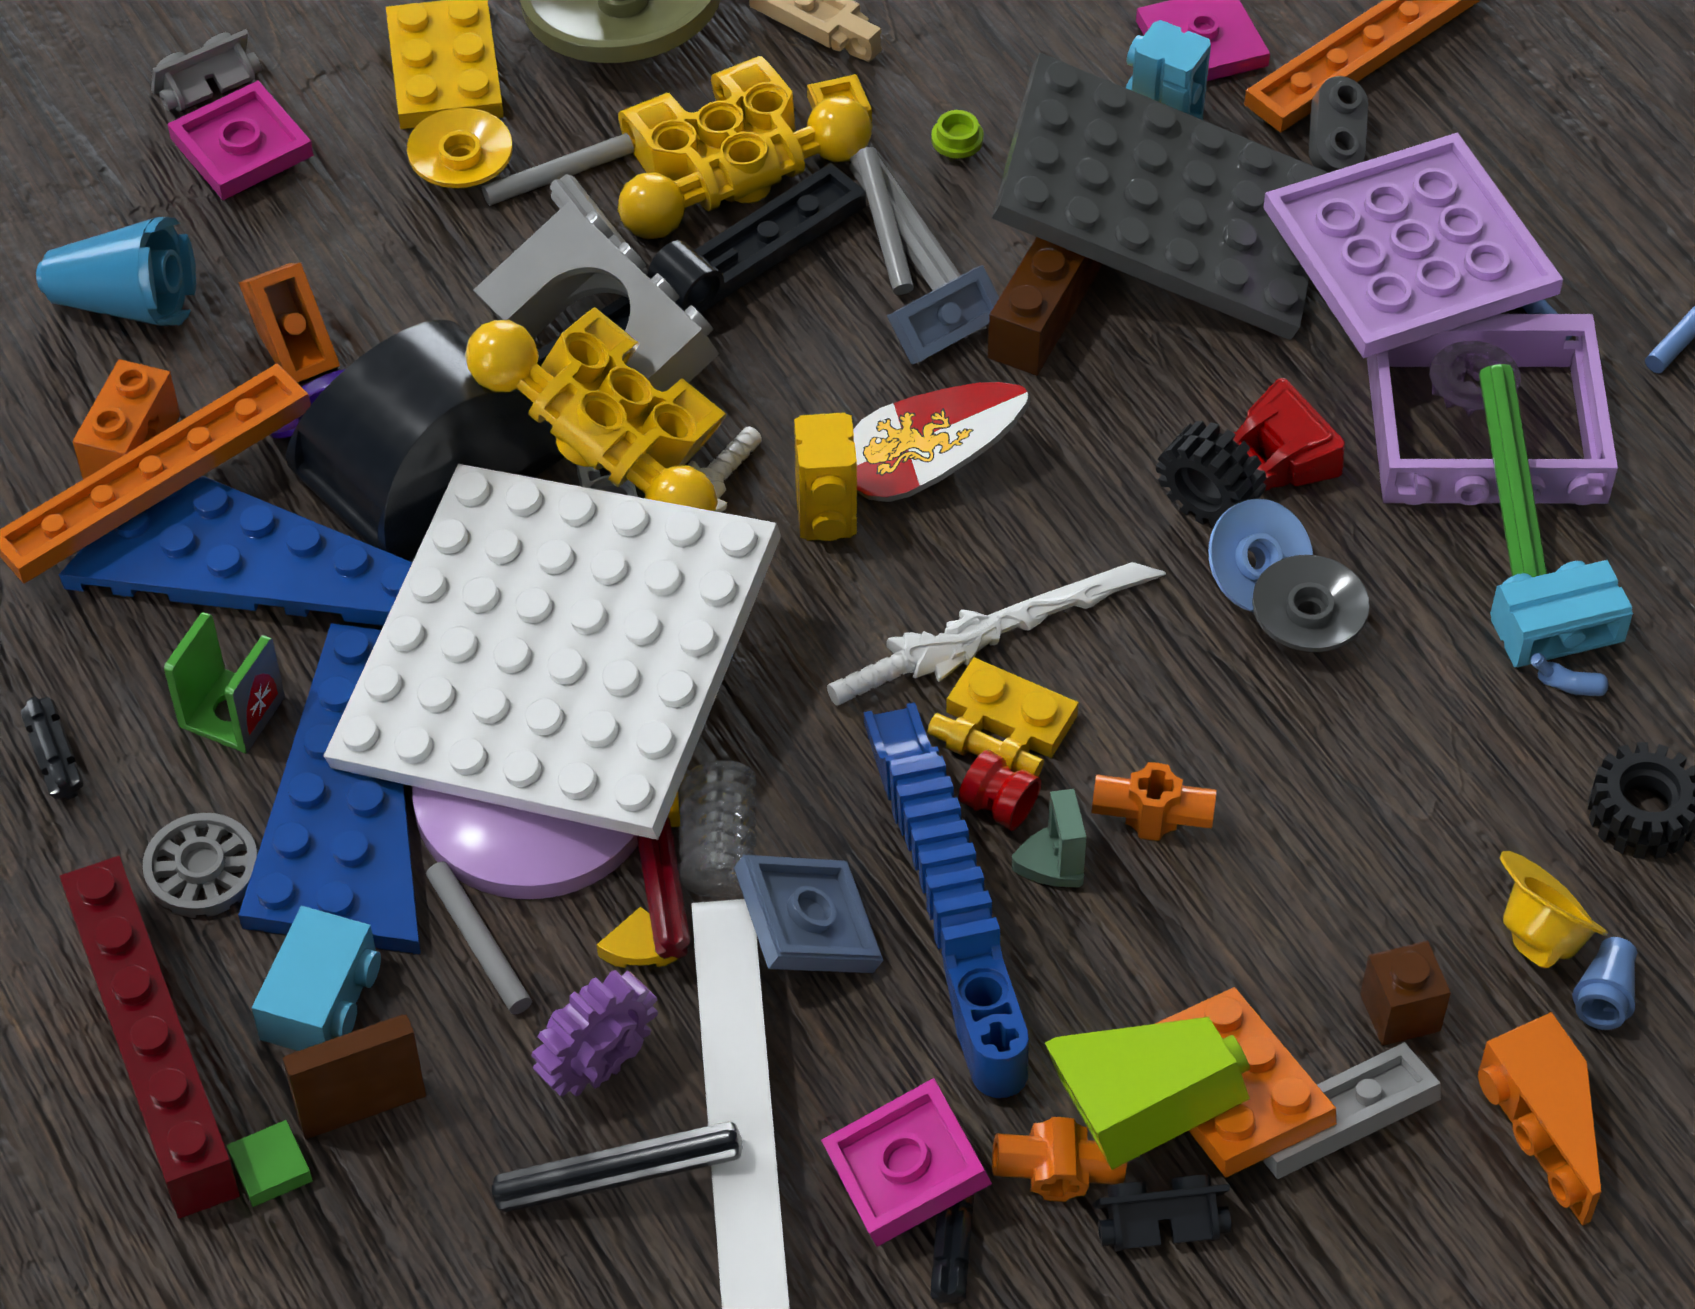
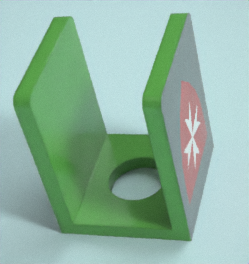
(201, 682)

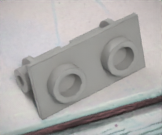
(183, 77)

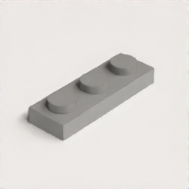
(1365, 1102)

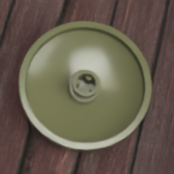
(615, 28)

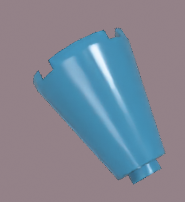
(124, 273)

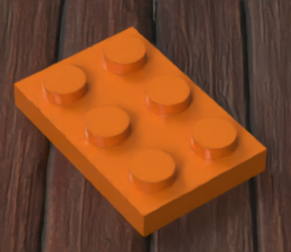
(1283, 1098)

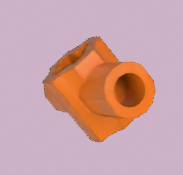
(1154, 801)
(1055, 1159)

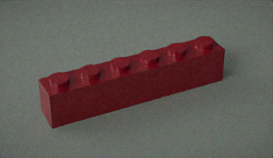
(150, 1038)

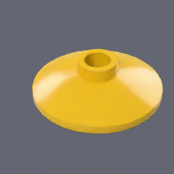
(459, 147)

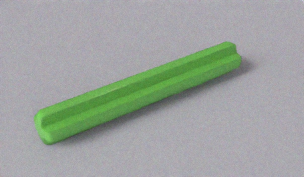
(1512, 470)

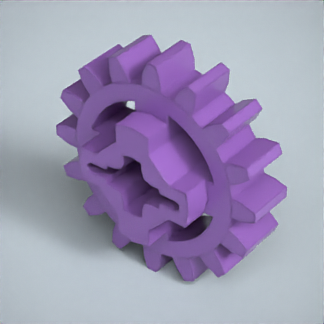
(594, 1033)

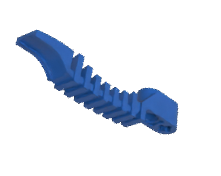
(976, 975)

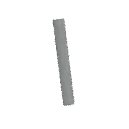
(557, 168)
(884, 221)
(479, 938)

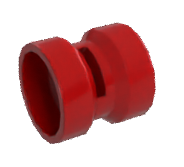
(999, 789)

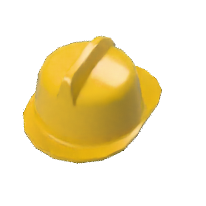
(1543, 914)

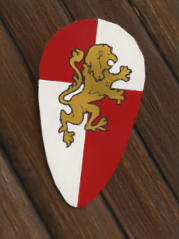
(932, 436)

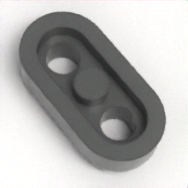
(1339, 122)

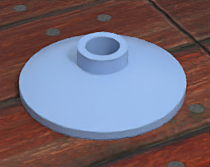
(1263, 529)

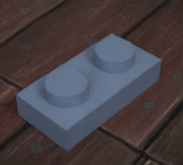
(945, 314)

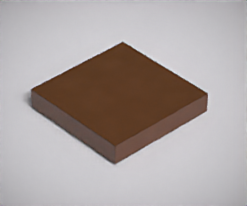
(355, 1076)

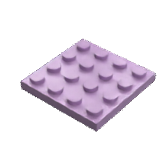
(1411, 244)

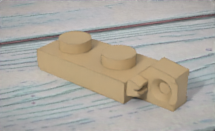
(829, 22)

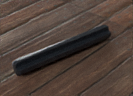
(617, 1166)

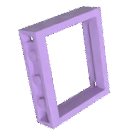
(1531, 342)

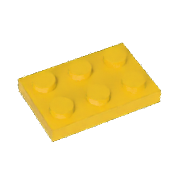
(443, 58)

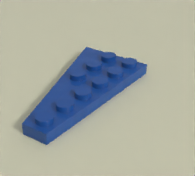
(239, 553)
(333, 833)

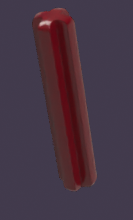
(664, 894)

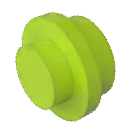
(957, 134)

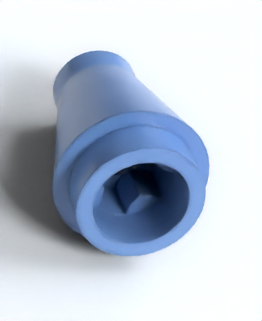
(1607, 988)

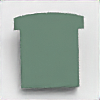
(1058, 851)

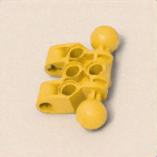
(729, 146)
(602, 407)

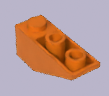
(1547, 1097)

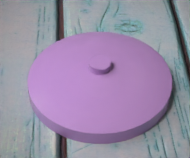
(514, 849)

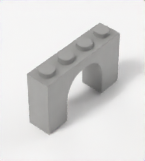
(576, 259)

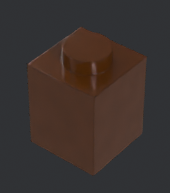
(1405, 993)

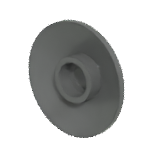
(1315, 587)

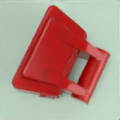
(1292, 437)

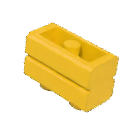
(825, 476)

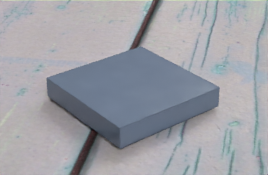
(808, 914)

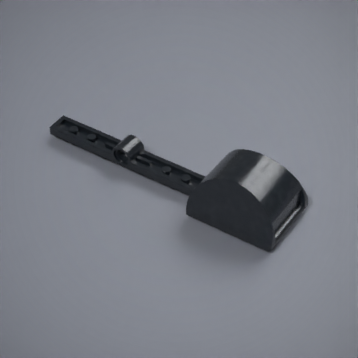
(410, 410)

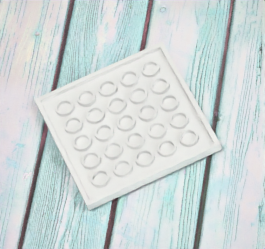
(555, 649)

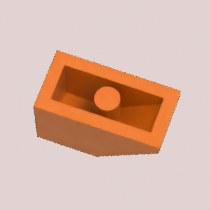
(290, 321)

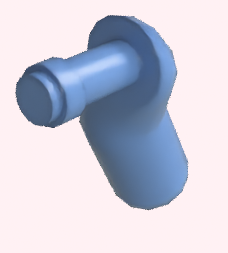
(1567, 680)

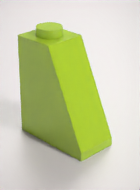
(1149, 1082)

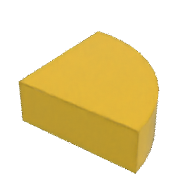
(632, 943)

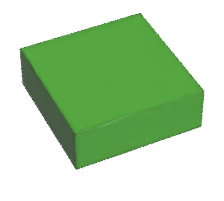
(269, 1163)

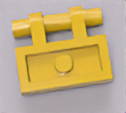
(1009, 708)

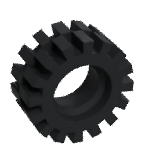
(1209, 471)
(1639, 827)

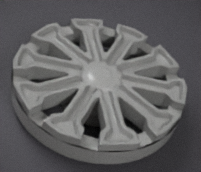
(199, 864)

